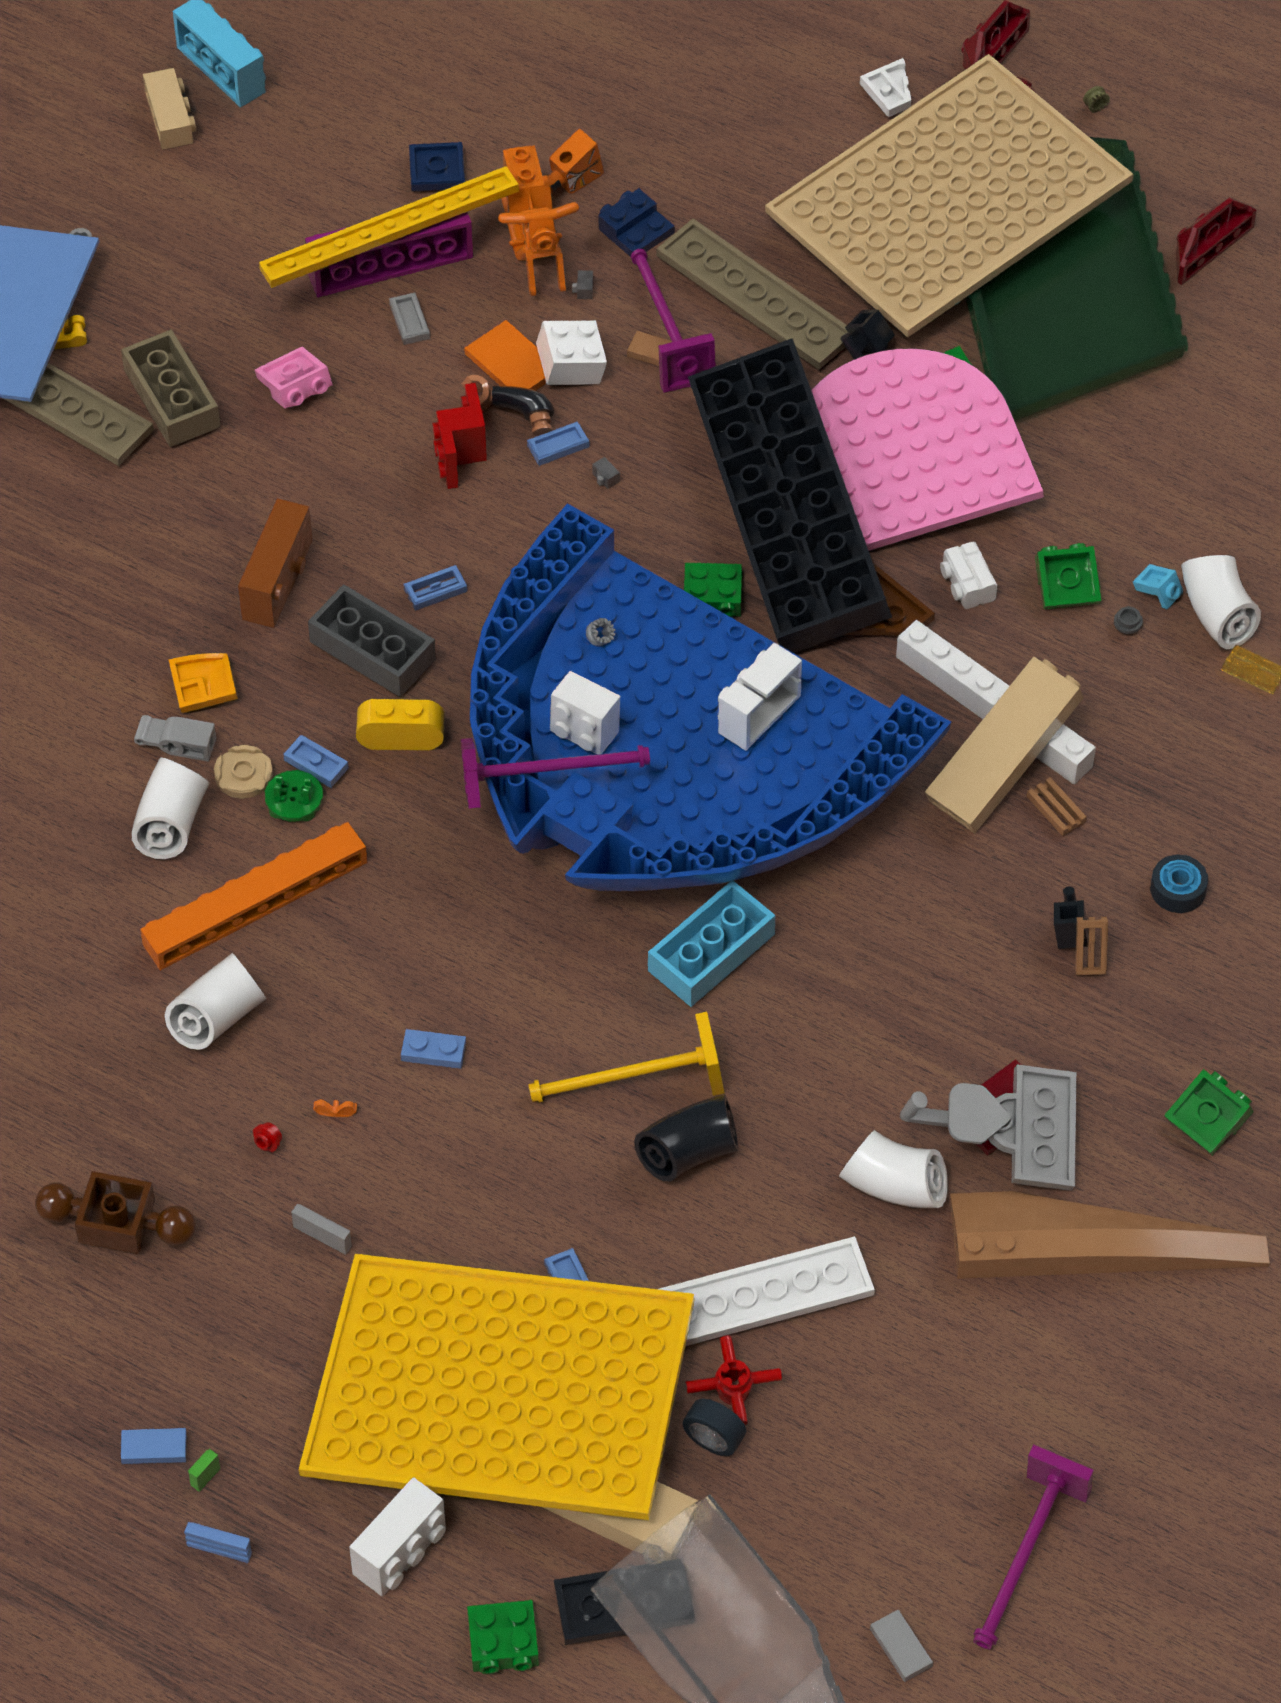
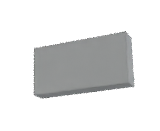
(409, 318)
(321, 1228)
(901, 1645)

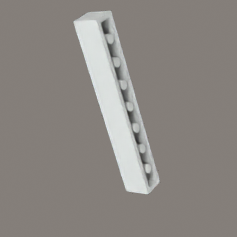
(980, 691)

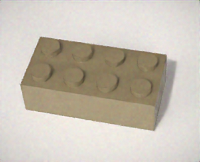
(170, 388)

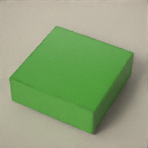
(204, 1469)

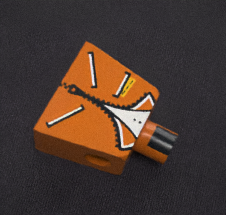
(575, 163)

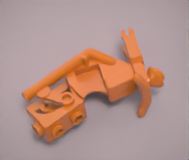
(531, 214)

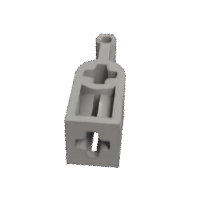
(178, 736)

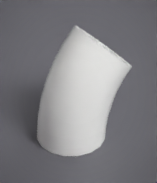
(1221, 599)
(167, 810)
(213, 1004)
(898, 1173)

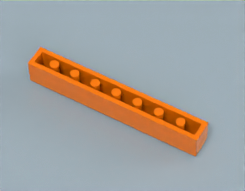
(253, 895)

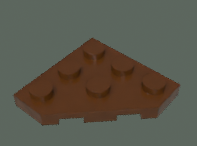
(903, 607)

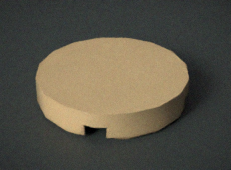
(243, 771)

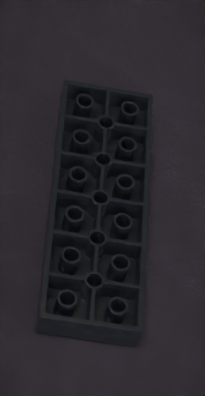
(789, 497)

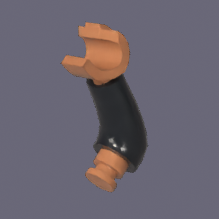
(529, 402)

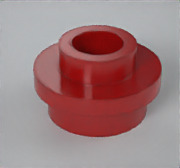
(267, 1137)

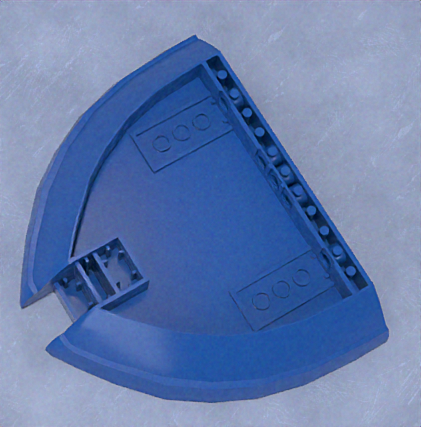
(702, 802)

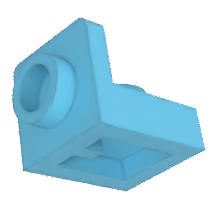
(1161, 583)

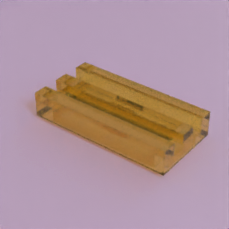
(1251, 672)

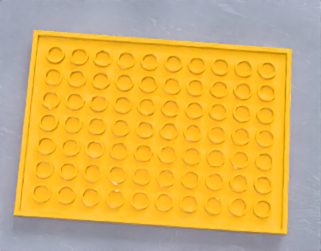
(499, 1386)

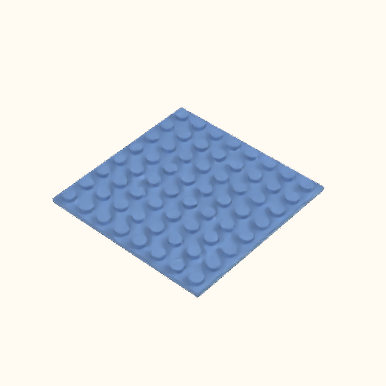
(36, 294)

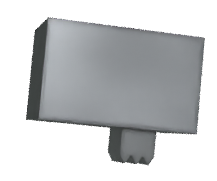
(584, 285)
(605, 473)

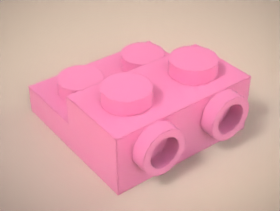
(294, 377)

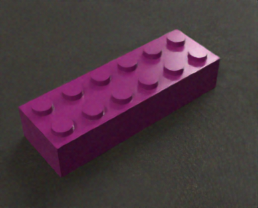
(419, 251)

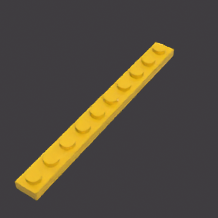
(388, 226)

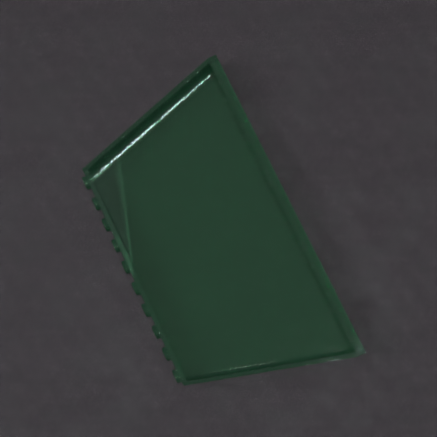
(1080, 306)

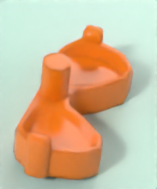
(344, 1110)

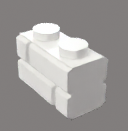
(969, 575)

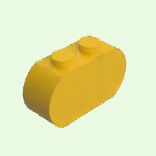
(400, 724)

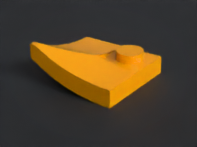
(202, 680)

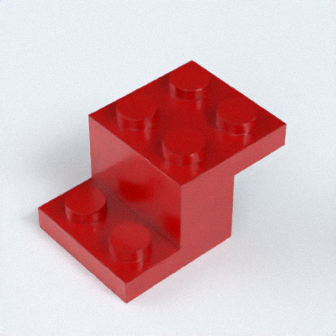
(459, 436)

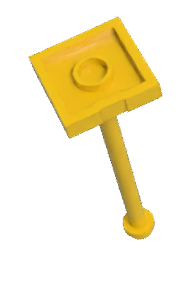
(703, 1055)

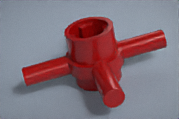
(731, 1371)

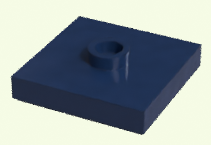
(436, 166)

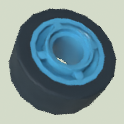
(1181, 870)

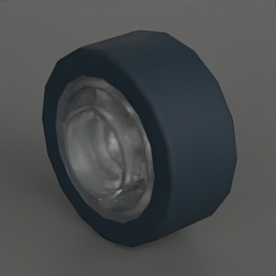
(714, 1427)

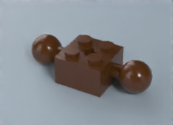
(115, 1213)

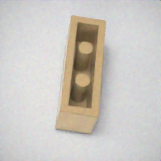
(169, 108)

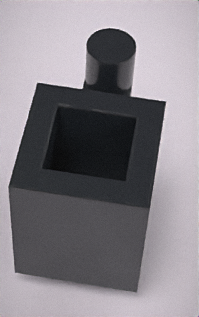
(867, 334)
(1065, 919)

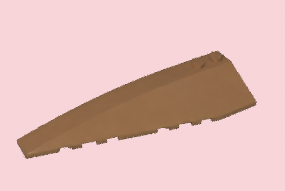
(1050, 1236)

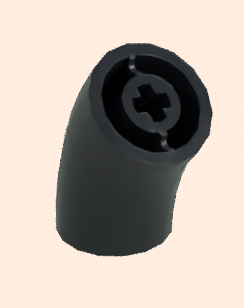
(687, 1138)

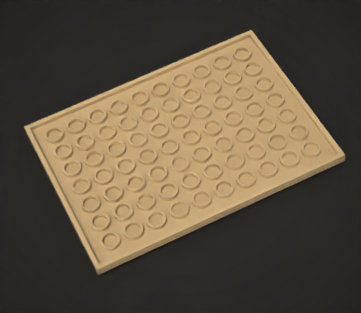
(948, 194)

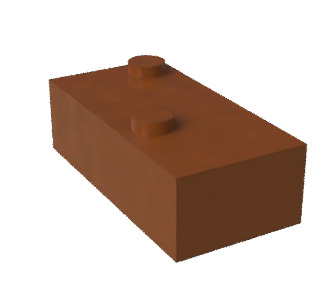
(275, 563)

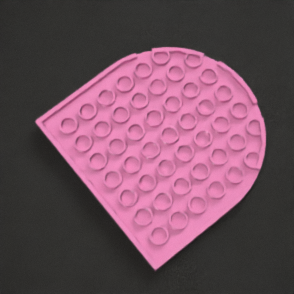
(922, 443)

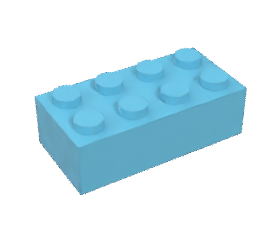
(219, 51)
(711, 943)

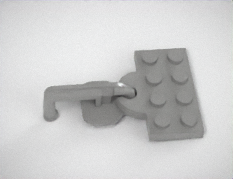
(1037, 1118)

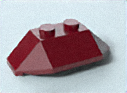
(997, 34)
(1211, 236)

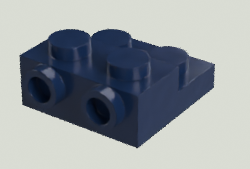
(634, 222)

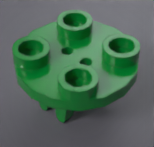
(307, 797)

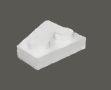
(888, 87)

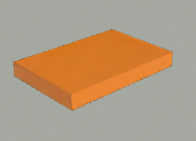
(508, 357)

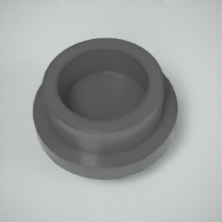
(1128, 620)

